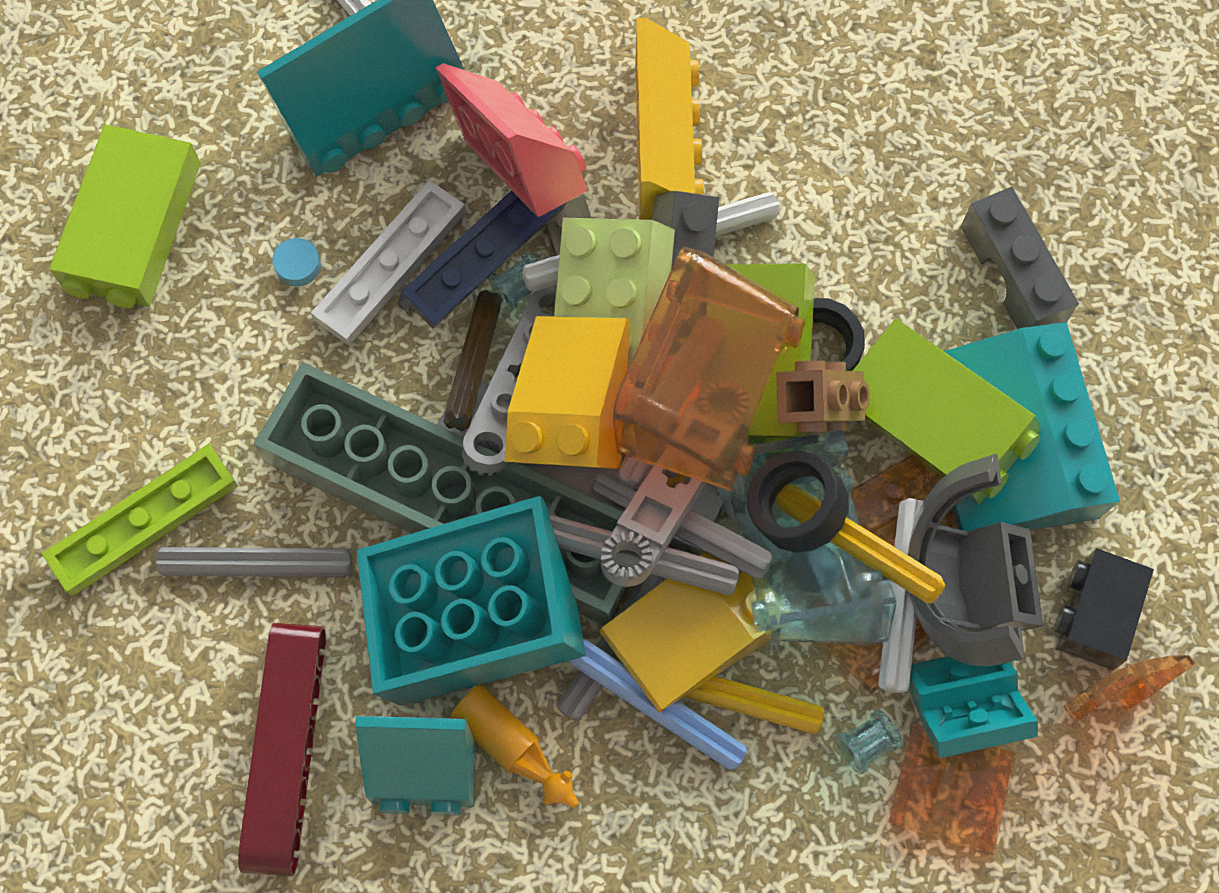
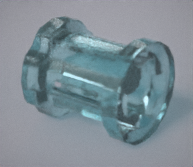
(511, 283)
(869, 741)

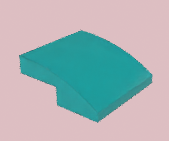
(969, 705)

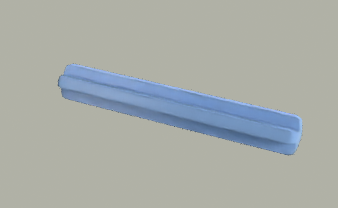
(675, 718)

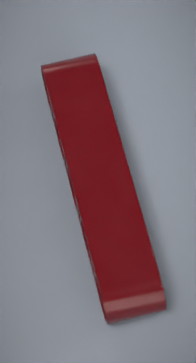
(279, 752)

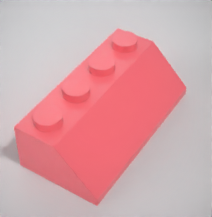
(514, 141)

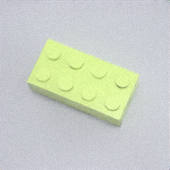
(613, 270)

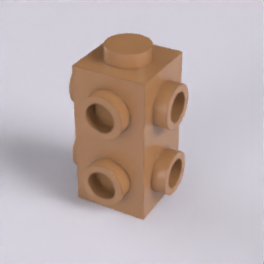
(821, 396)

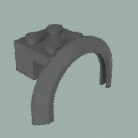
(985, 572)

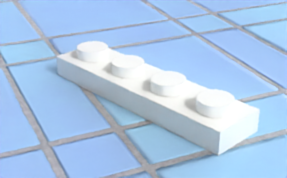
(388, 262)

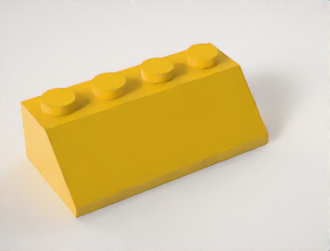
(665, 115)

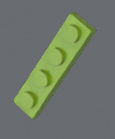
(139, 520)

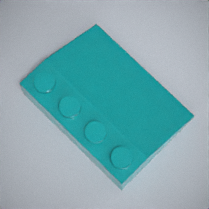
(361, 80)
(1068, 470)
(467, 604)

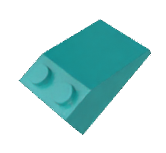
(417, 763)

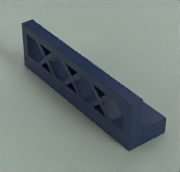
(472, 259)

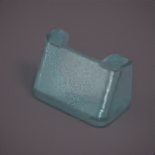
(817, 592)

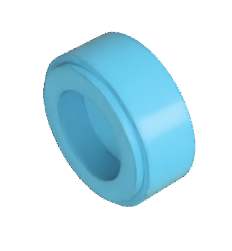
(296, 262)

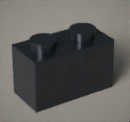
(1103, 608)

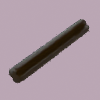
(472, 361)

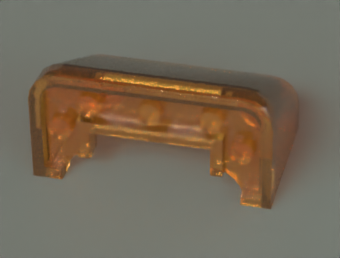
(703, 371)

